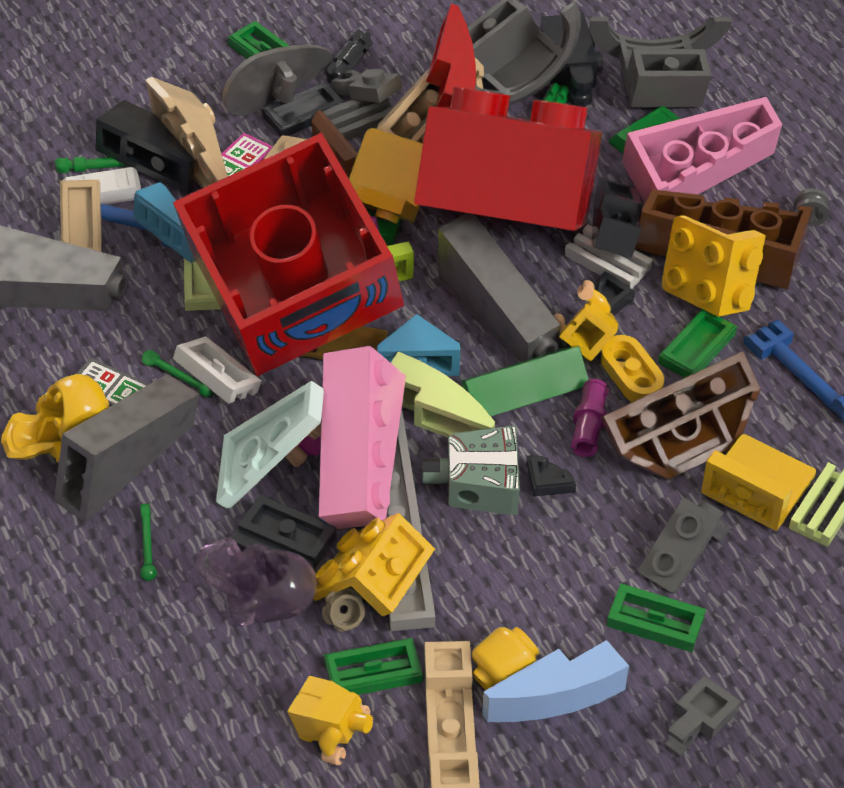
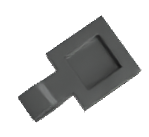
(702, 709)

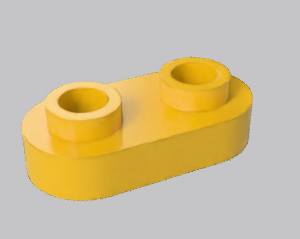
(635, 372)

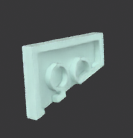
(265, 440)

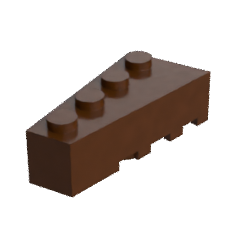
(783, 228)

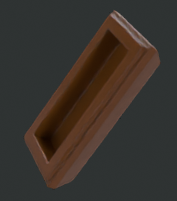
(340, 146)

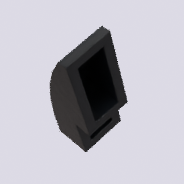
(616, 217)

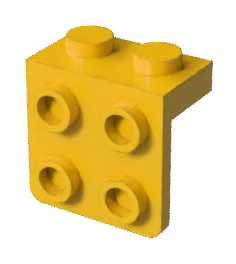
(387, 175)
(712, 267)

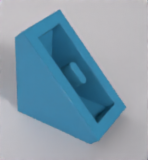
(425, 343)

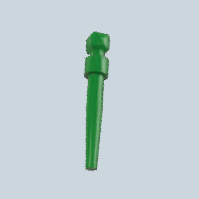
(80, 164)

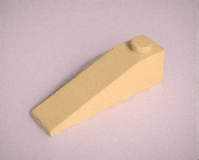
(192, 127)

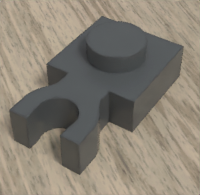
(370, 86)

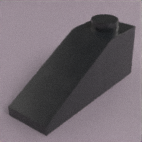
(145, 144)

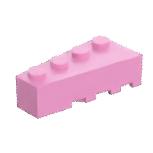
(701, 149)
(358, 435)

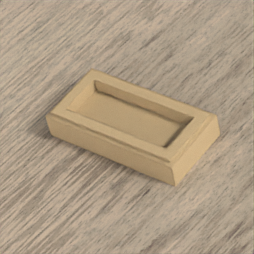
(81, 213)

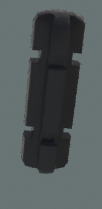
(349, 55)

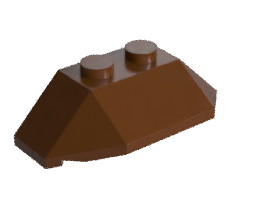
(686, 419)

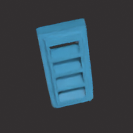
(157, 214)

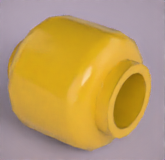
(502, 656)

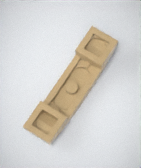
(450, 715)

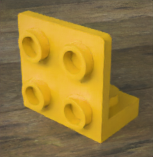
(757, 481)
(376, 562)

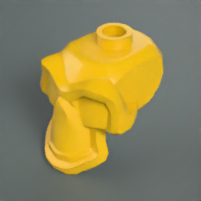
(59, 410)

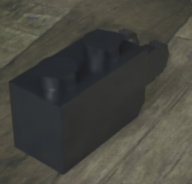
(583, 65)

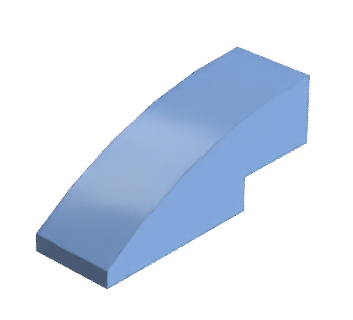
(557, 686)

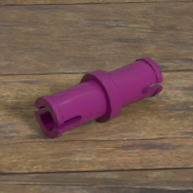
(588, 418)

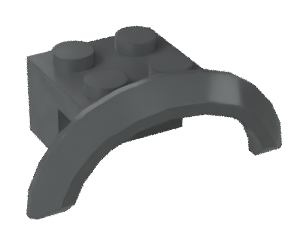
(516, 53)
(663, 70)

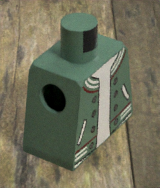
(479, 470)

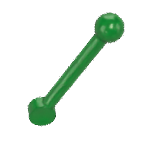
(152, 359)
(148, 571)

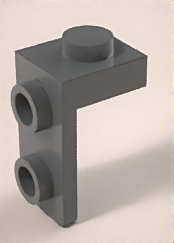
(682, 543)

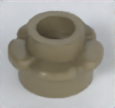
(353, 615)

